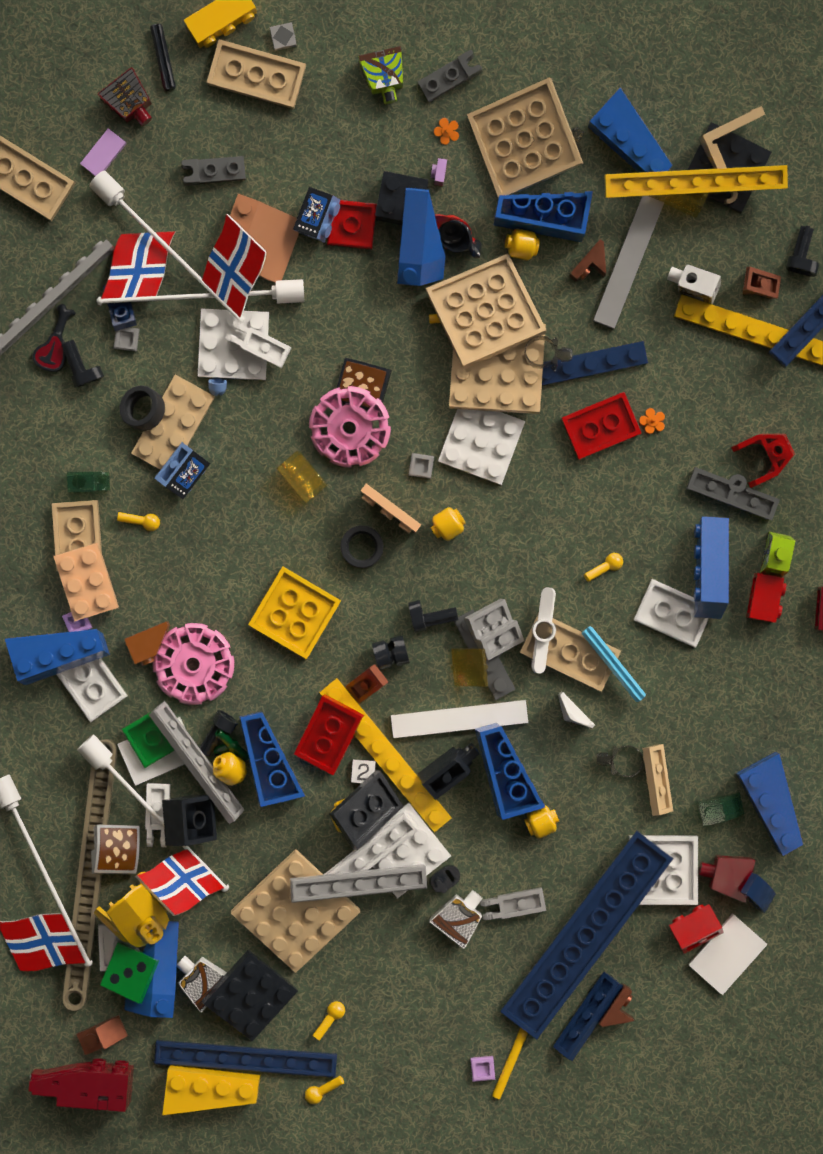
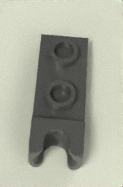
(449, 76)
(214, 170)

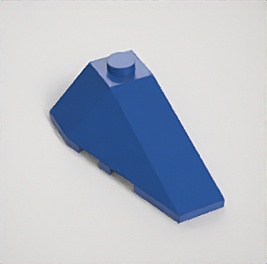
(421, 247)

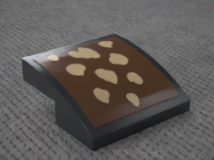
(365, 376)

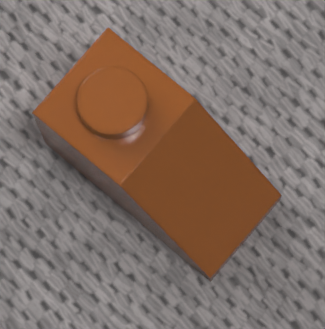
(147, 643)

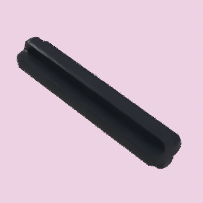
(162, 57)

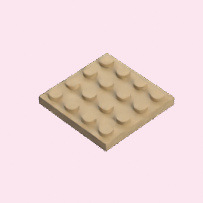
(525, 138)
(485, 311)
(500, 381)
(288, 928)

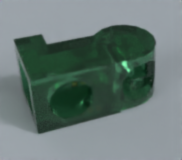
(88, 482)

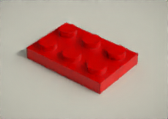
(601, 425)
(328, 734)

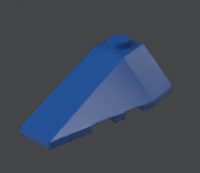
(161, 991)

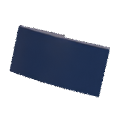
(121, 315)
(758, 892)

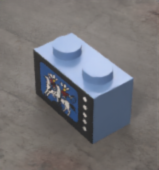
(317, 214)
(182, 470)

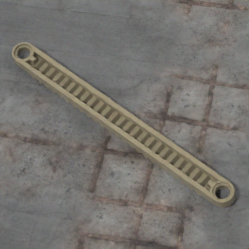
(89, 884)

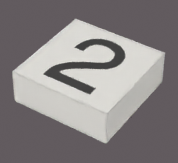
(362, 770)

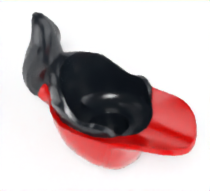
(457, 235)

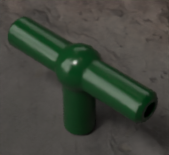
(229, 745)

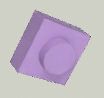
(438, 171)

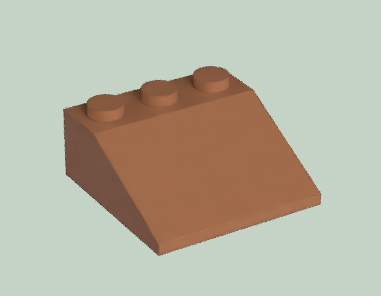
(271, 230)

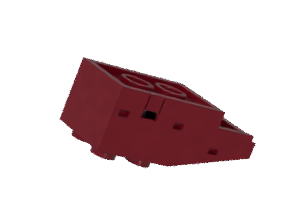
(86, 1084)

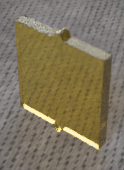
(469, 667)

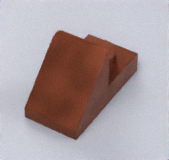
(595, 258)
(761, 283)
(366, 684)
(615, 1014)
(102, 1035)

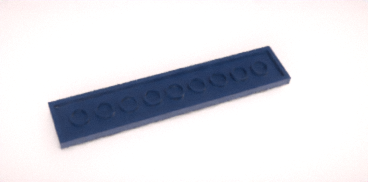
(586, 934)

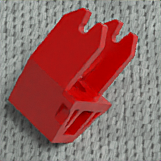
(778, 460)

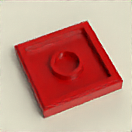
(353, 225)

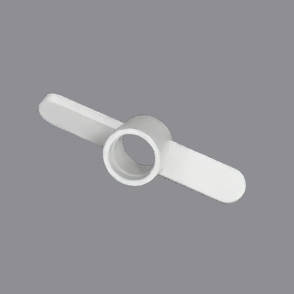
(545, 615)

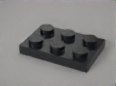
(366, 810)

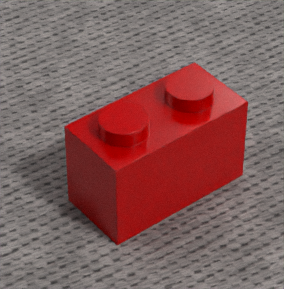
(766, 597)
(696, 928)

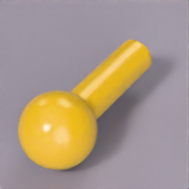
(149, 522)
(613, 562)
(335, 1011)
(314, 1094)

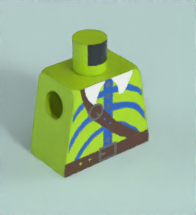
(383, 72)
(777, 555)

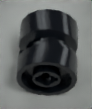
(390, 653)

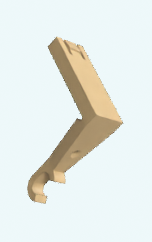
(712, 149)

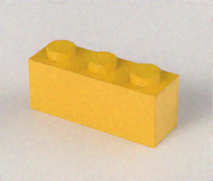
(218, 19)

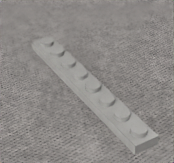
(54, 295)

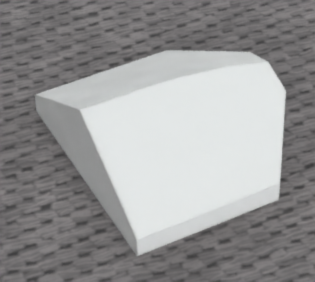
(572, 712)

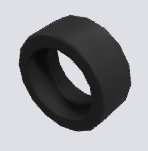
(129, 400)
(345, 546)

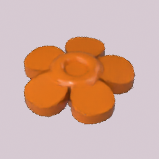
(447, 131)
(652, 421)

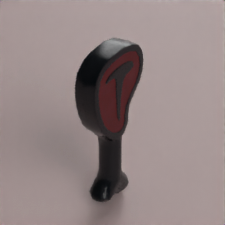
(51, 355)

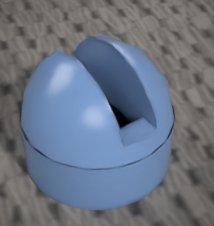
(217, 386)

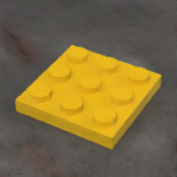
(294, 612)

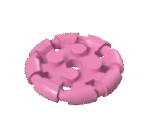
(352, 413)
(206, 669)

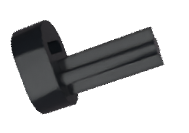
(798, 262)
(80, 374)
(421, 621)
(221, 721)
(440, 881)

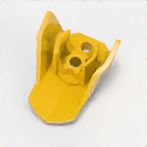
(135, 916)

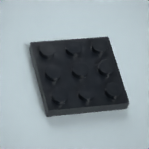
(736, 153)
(249, 995)

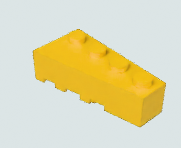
(204, 1089)

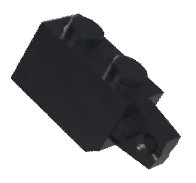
(448, 770)

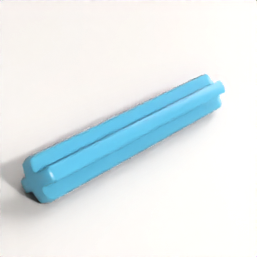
(613, 664)

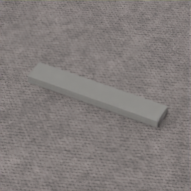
(628, 261)
(196, 762)
(358, 883)

